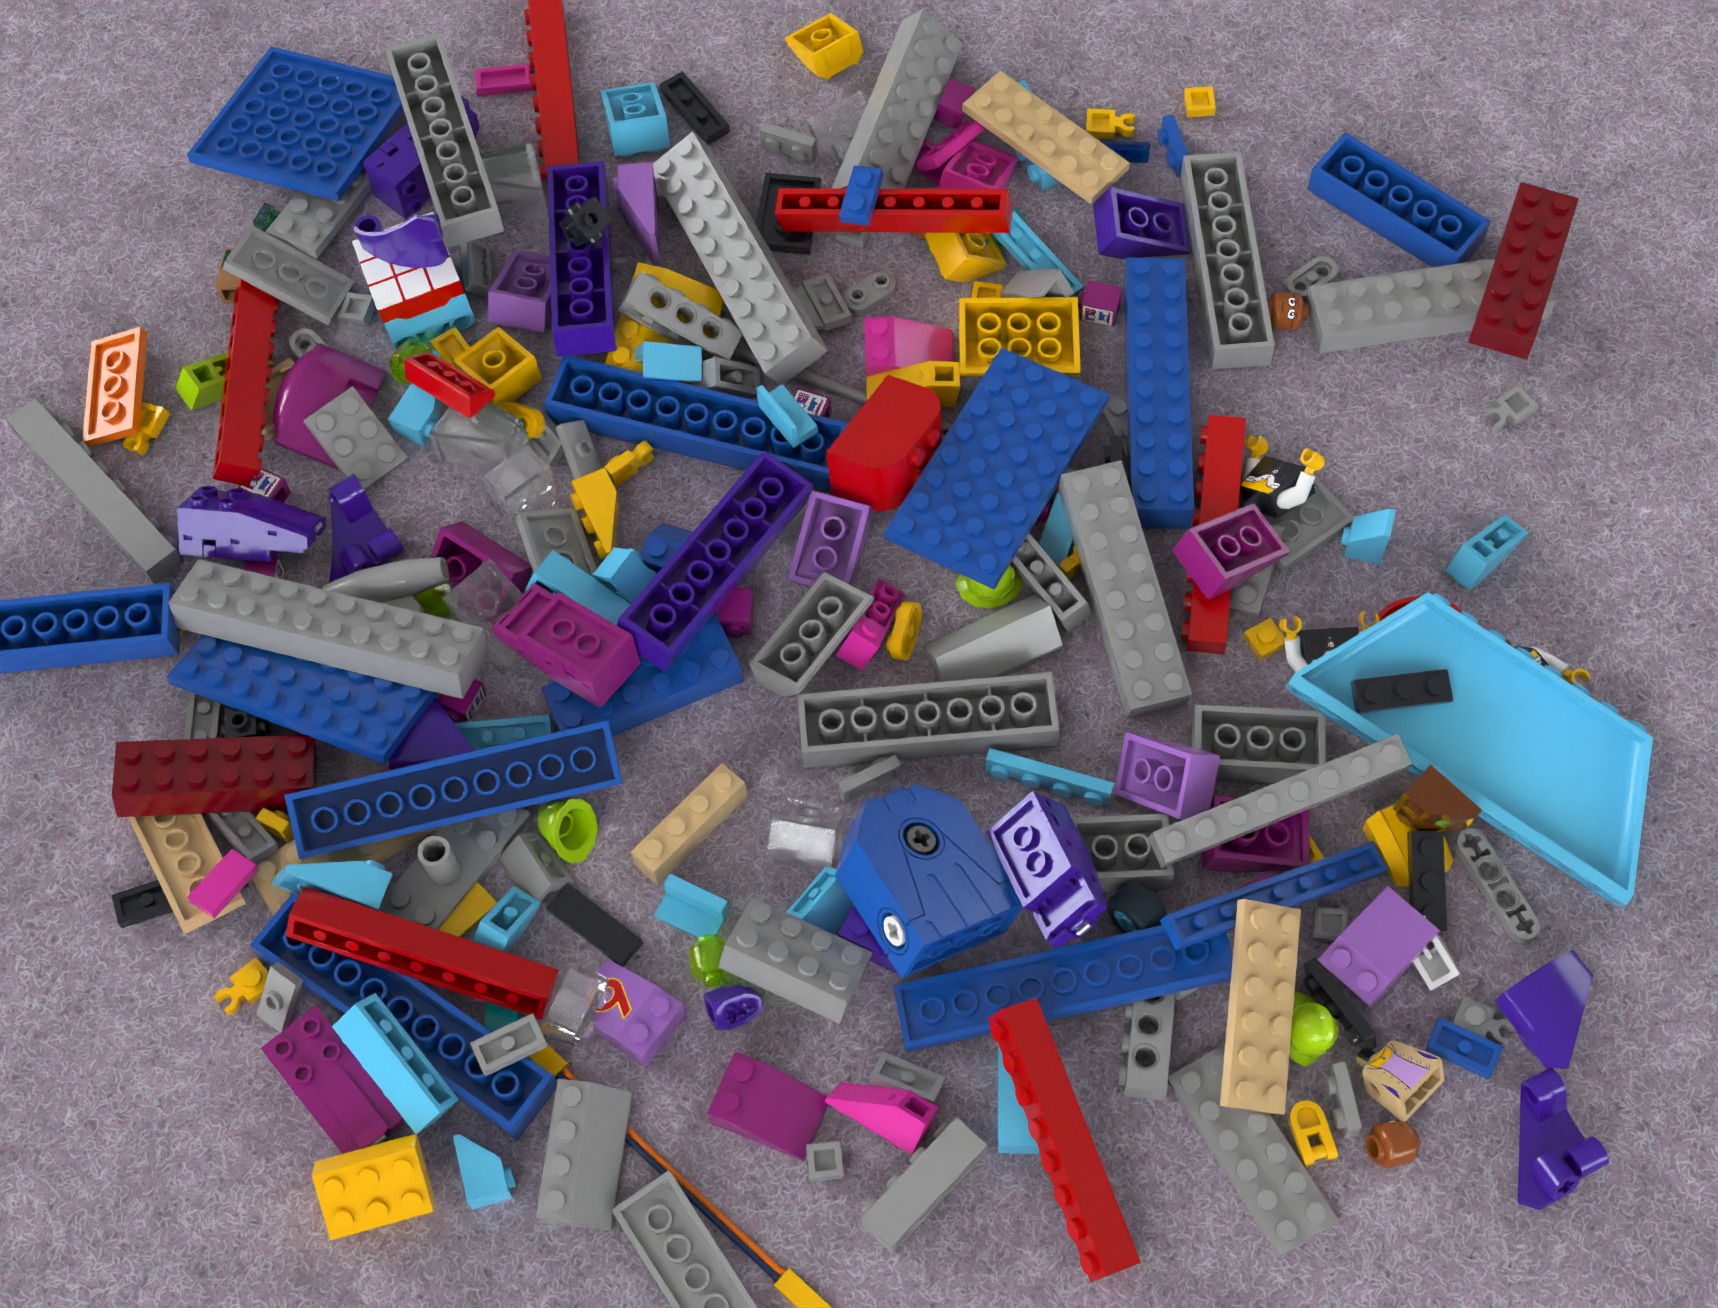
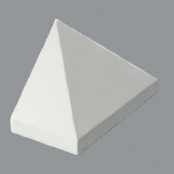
(1436, 964)

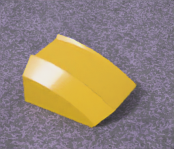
(826, 46)
(1391, 841)

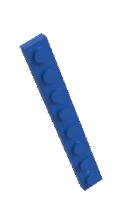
(1286, 889)

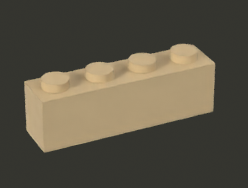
(689, 823)

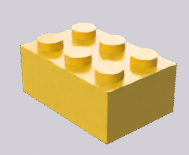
(373, 1186)

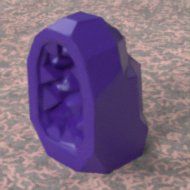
(732, 1006)

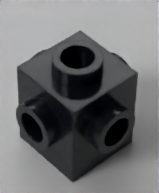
(585, 222)
(243, 724)

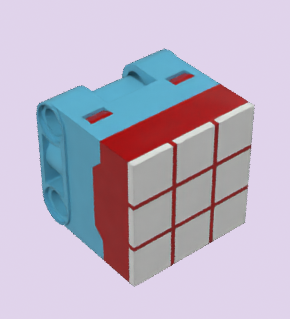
(416, 301)

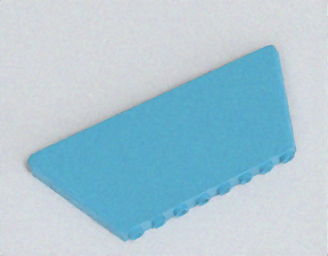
(1514, 739)

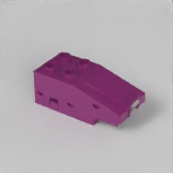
(569, 643)
(332, 1083)

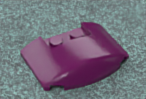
(311, 385)

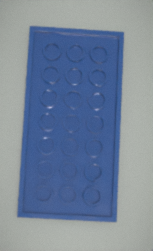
(997, 468)
(305, 696)

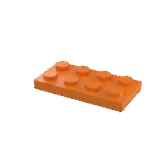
(115, 387)

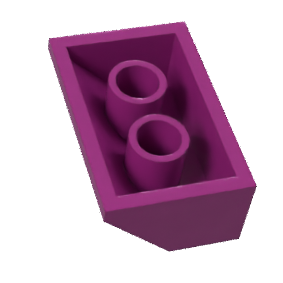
(468, 549)

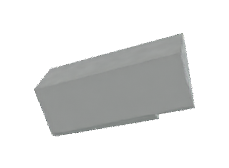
(996, 643)

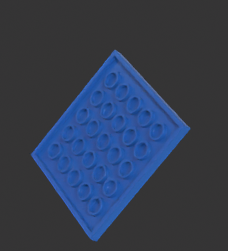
(301, 124)

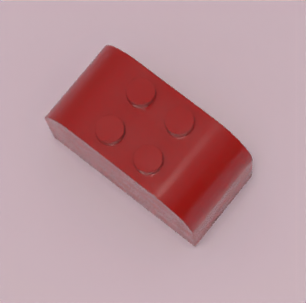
(886, 445)

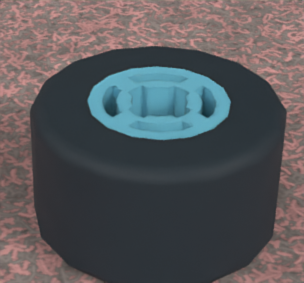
(1135, 908)

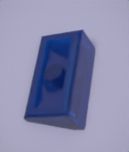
(1131, 151)

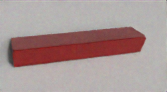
(447, 383)

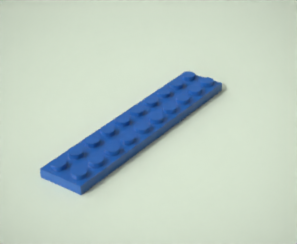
(1062, 980)

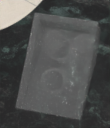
(482, 602)

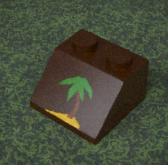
(1435, 804)

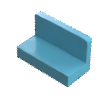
(670, 361)
(786, 414)
(823, 902)
(691, 908)

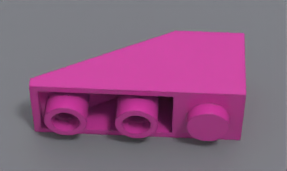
(871, 627)
(890, 1112)

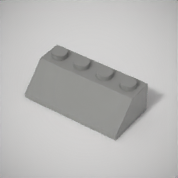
(809, 635)
(584, 1155)

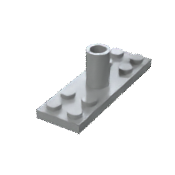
(451, 866)

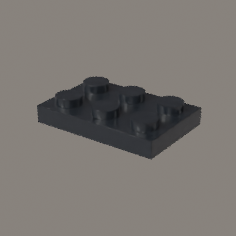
(767, 222)

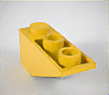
(937, 376)
(600, 506)

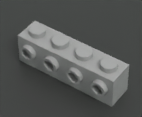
(924, 1184)

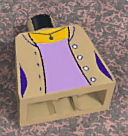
(1400, 1077)

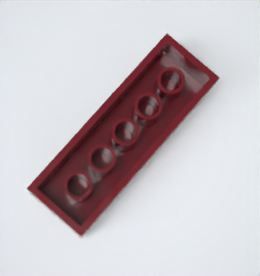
(1523, 271)
(211, 774)

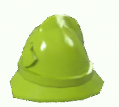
(986, 597)
(569, 828)
(1312, 1030)

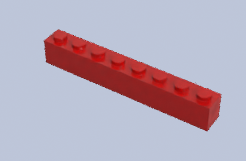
(553, 84)
(899, 211)
(245, 385)
(1218, 496)
(421, 952)
(1063, 1140)

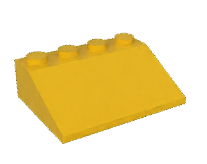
(1031, 327)
(632, 333)

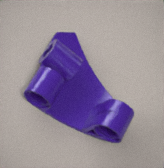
(411, 244)
(357, 531)
(430, 739)
(1549, 1008)
(1550, 1144)

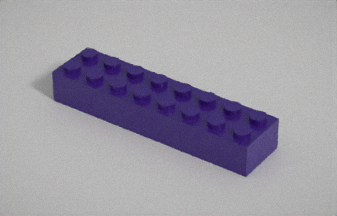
(582, 274)
(714, 560)

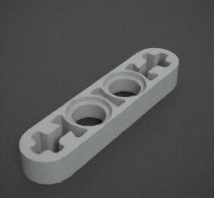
(1501, 883)

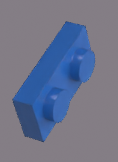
(1171, 138)
(861, 195)
(1464, 1048)

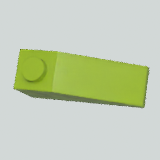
(203, 381)

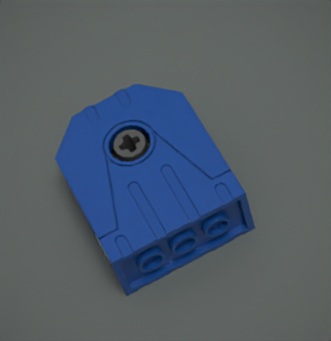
(924, 878)

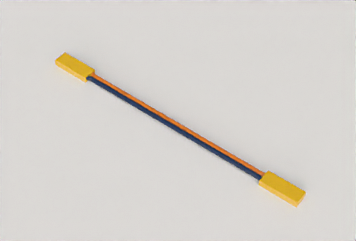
(788, 1284)

